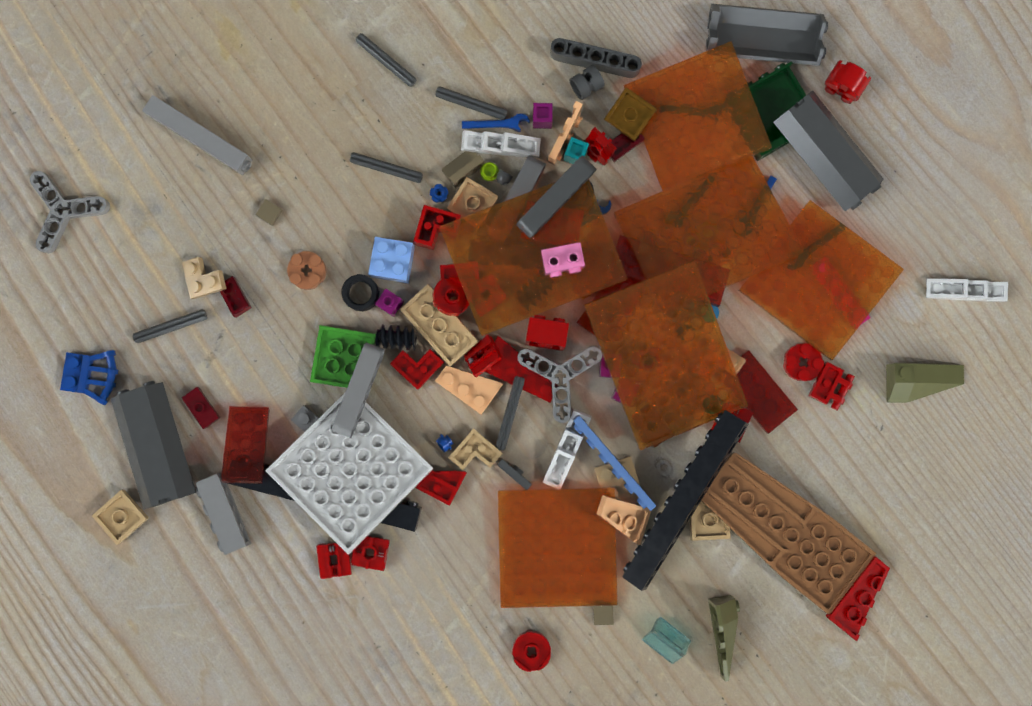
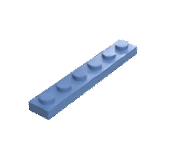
(618, 469)

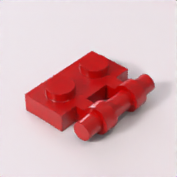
(826, 384)

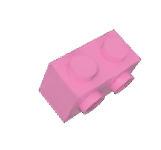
(563, 259)

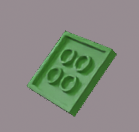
(337, 355)

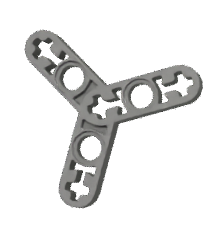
(61, 218)
(554, 369)

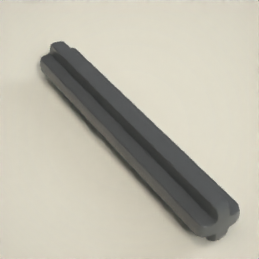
(386, 60)
(471, 103)
(386, 167)
(170, 326)
(510, 413)

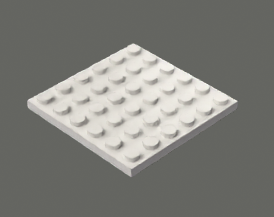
(346, 480)

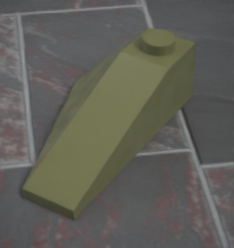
(914, 381)
(724, 624)

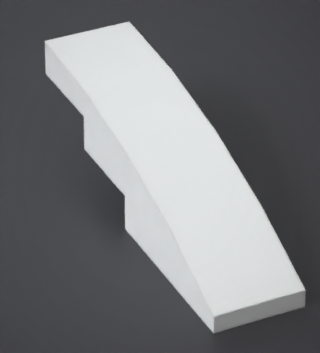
(500, 144)
(967, 290)
(565, 452)

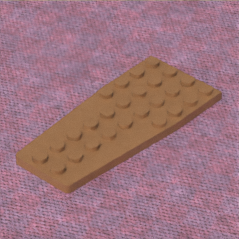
(788, 532)

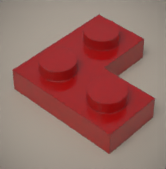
(417, 372)

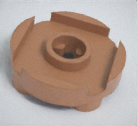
(314, 262)

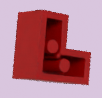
(429, 225)

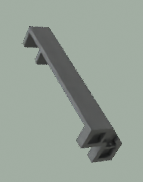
(768, 33)
(829, 151)
(152, 444)

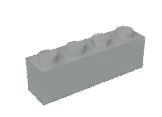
(223, 514)

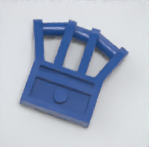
(78, 373)

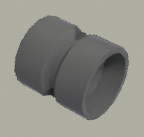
(588, 81)

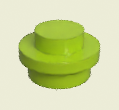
(489, 171)

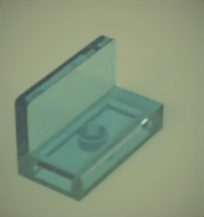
(667, 641)

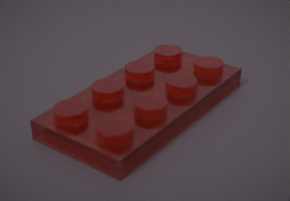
(763, 395)
(245, 445)

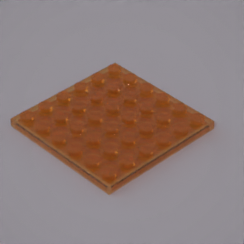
(701, 116)
(826, 287)
(556, 548)

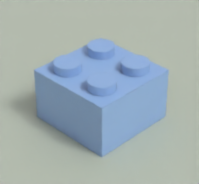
(391, 260)

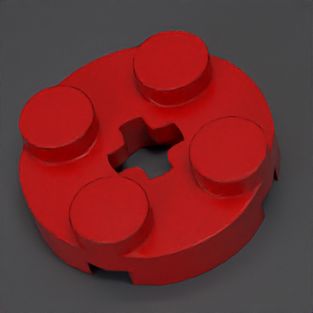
(442, 301)
(801, 373)
(542, 649)

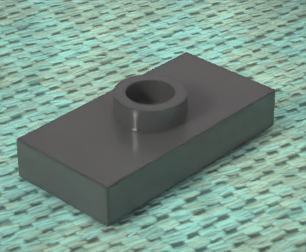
(516, 473)

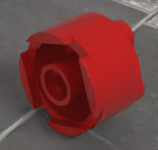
(847, 81)

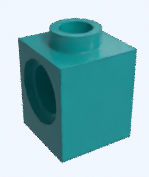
(575, 150)

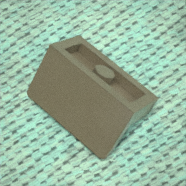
(462, 167)

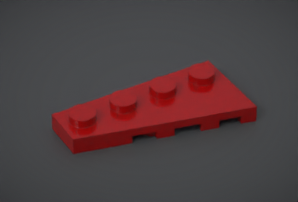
(509, 368)
(854, 606)

